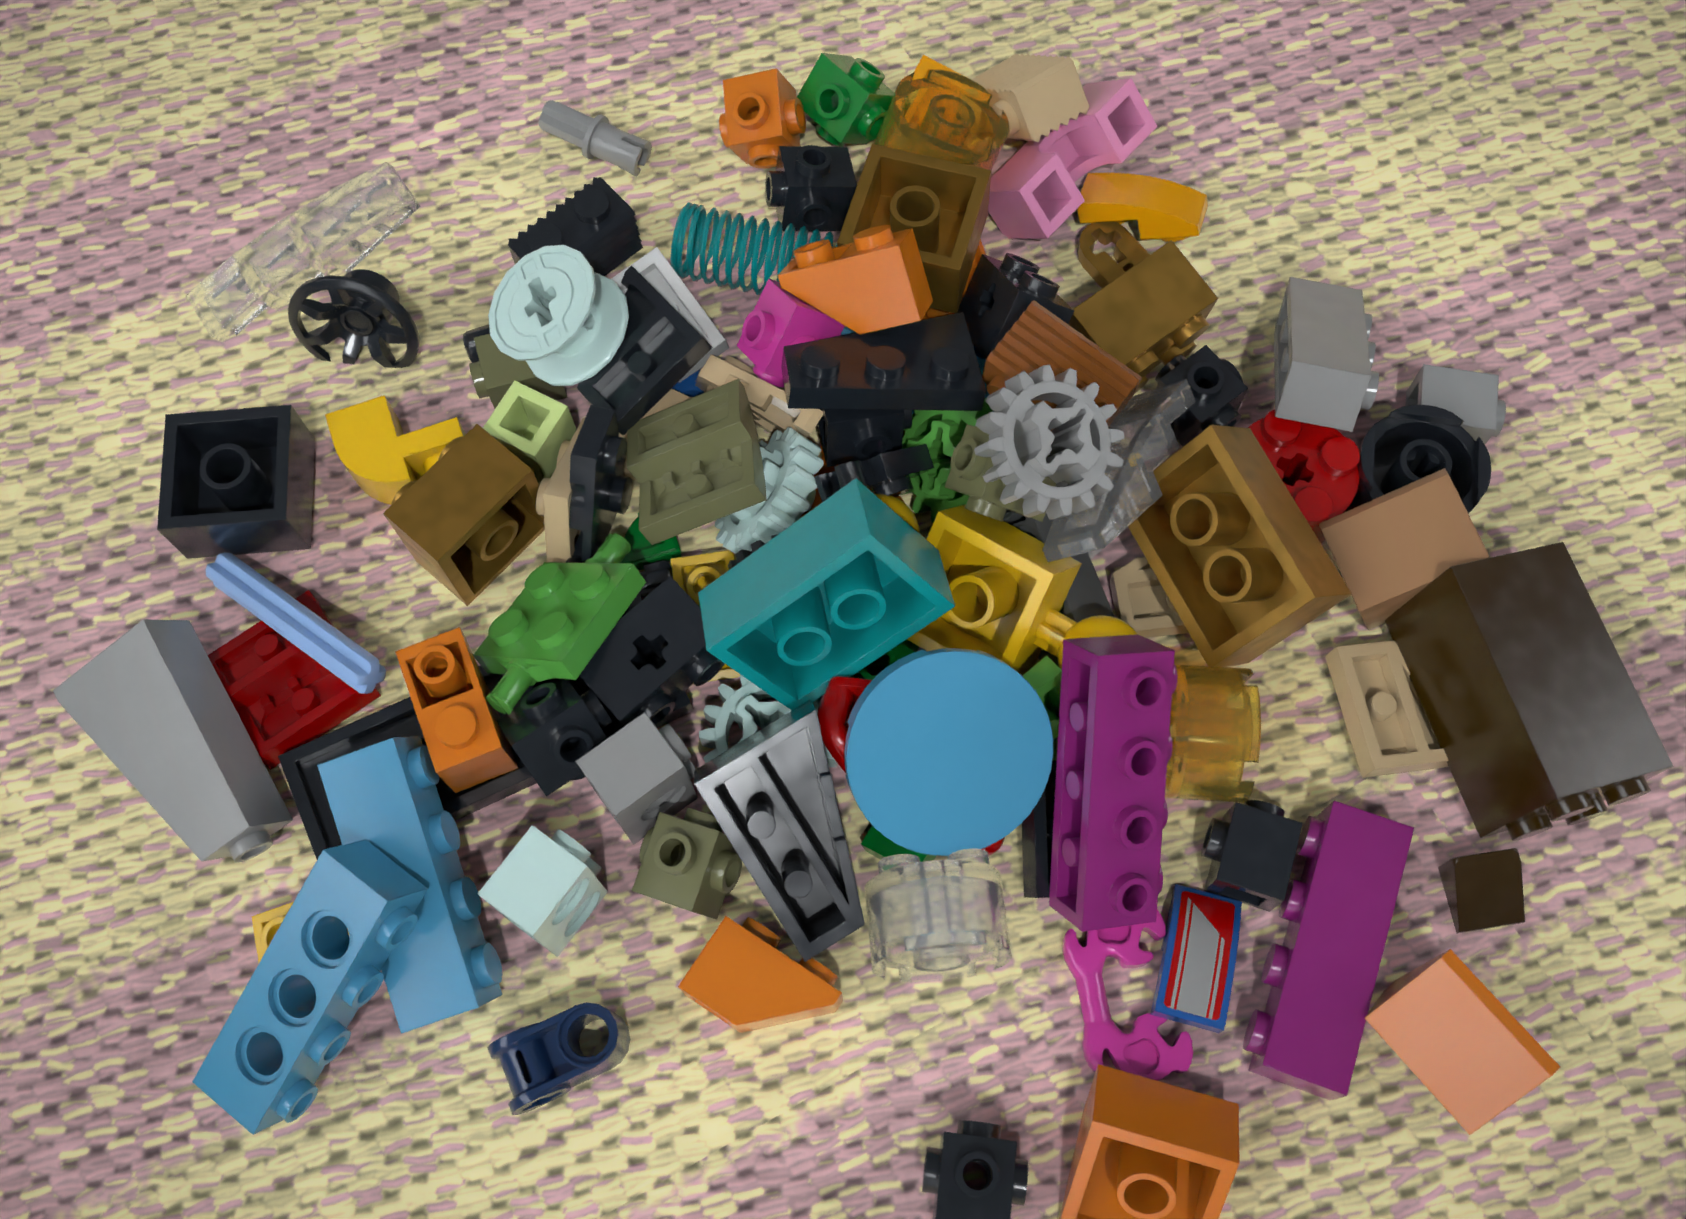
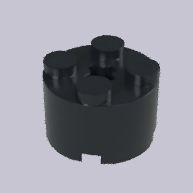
(1416, 444)

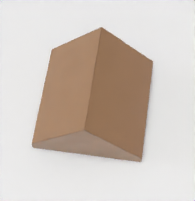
(1401, 544)

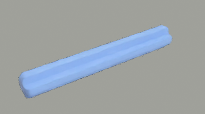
(296, 623)

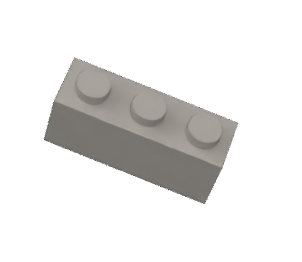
(1323, 355)

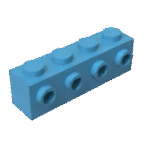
(394, 804)

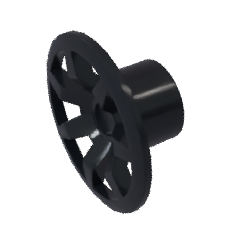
(359, 314)

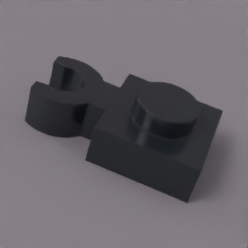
(884, 474)

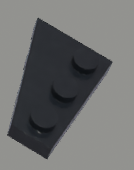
(894, 368)

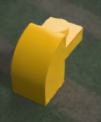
(377, 450)

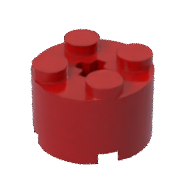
(1314, 465)

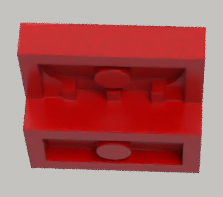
(282, 690)

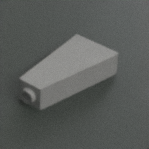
(178, 739)

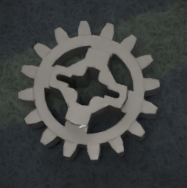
(1023, 439)

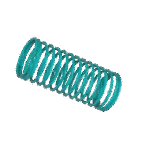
(698, 239)

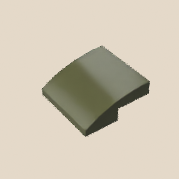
(696, 462)

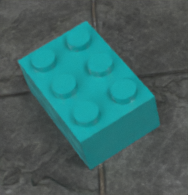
(824, 597)

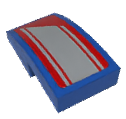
(1198, 959)

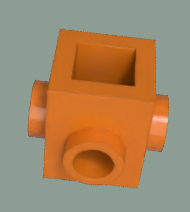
(761, 117)

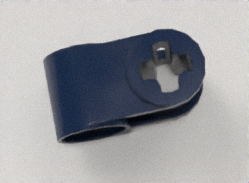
(547, 1057)

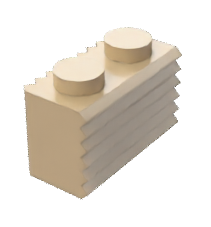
(1035, 94)

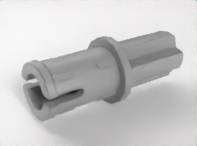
(595, 136)

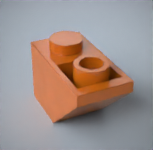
(864, 283)
(454, 711)
(753, 983)

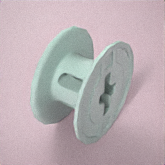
(558, 315)

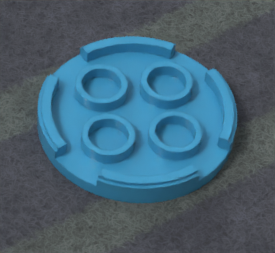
(948, 750)

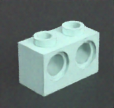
(546, 887)

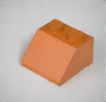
(1151, 1151)

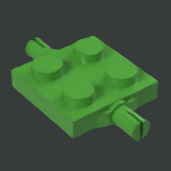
(558, 621)

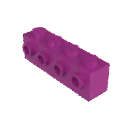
(1111, 780)

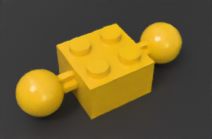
(1001, 591)

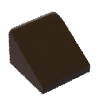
(1484, 890)

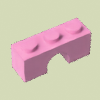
(1037, 185)

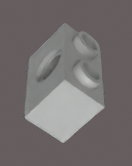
(641, 775)

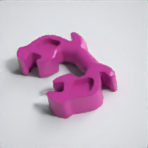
(1142, 1049)

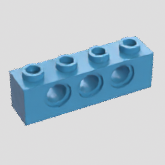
(310, 985)

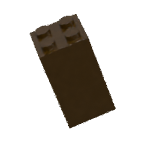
(1526, 693)

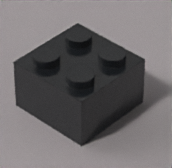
(236, 481)

